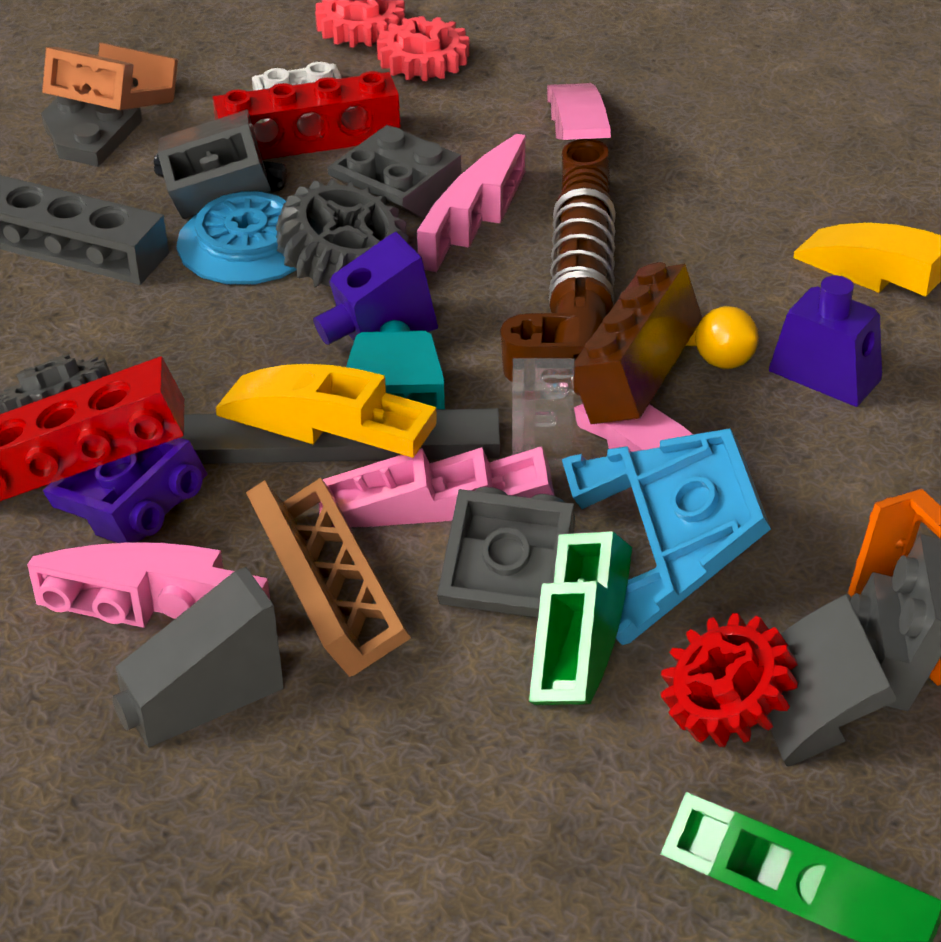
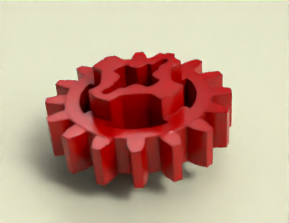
(733, 675)

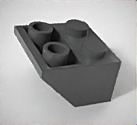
(212, 162)
(401, 168)

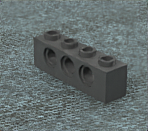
(80, 231)

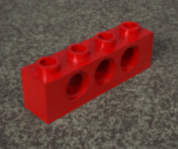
(328, 100)
(89, 426)

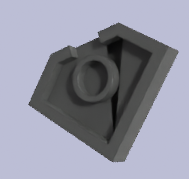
(86, 130)

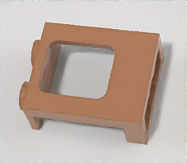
(109, 76)

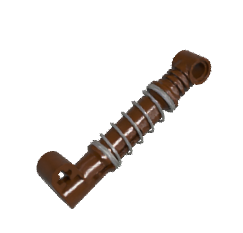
(581, 288)

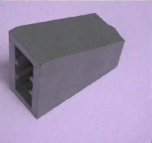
(202, 663)

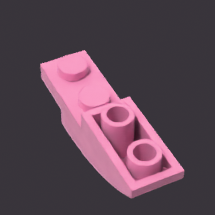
(127, 580)

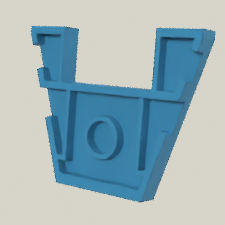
(694, 509)

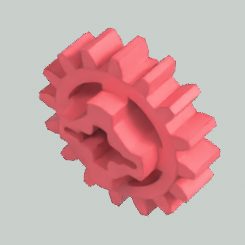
(357, 19)
(423, 48)

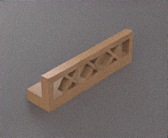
(308, 576)

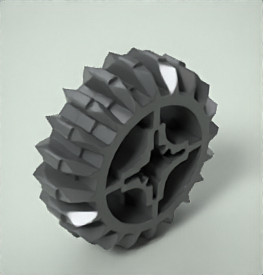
(331, 227)

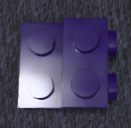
(133, 493)

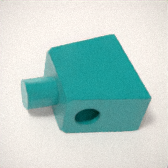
(405, 359)

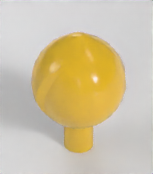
(726, 337)

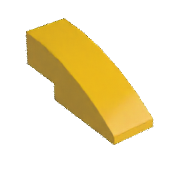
(876, 255)

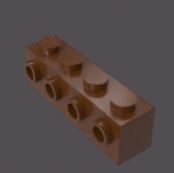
(637, 344)

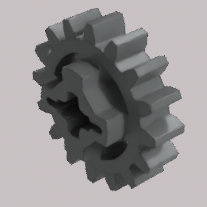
(51, 378)

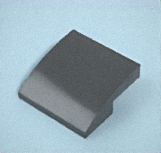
(835, 679)

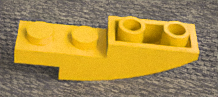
(339, 400)

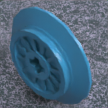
(235, 239)

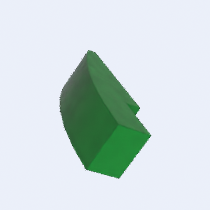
(579, 617)

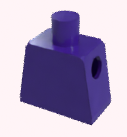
(378, 288)
(831, 343)

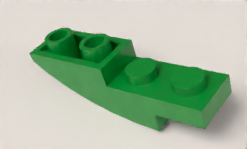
(799, 875)

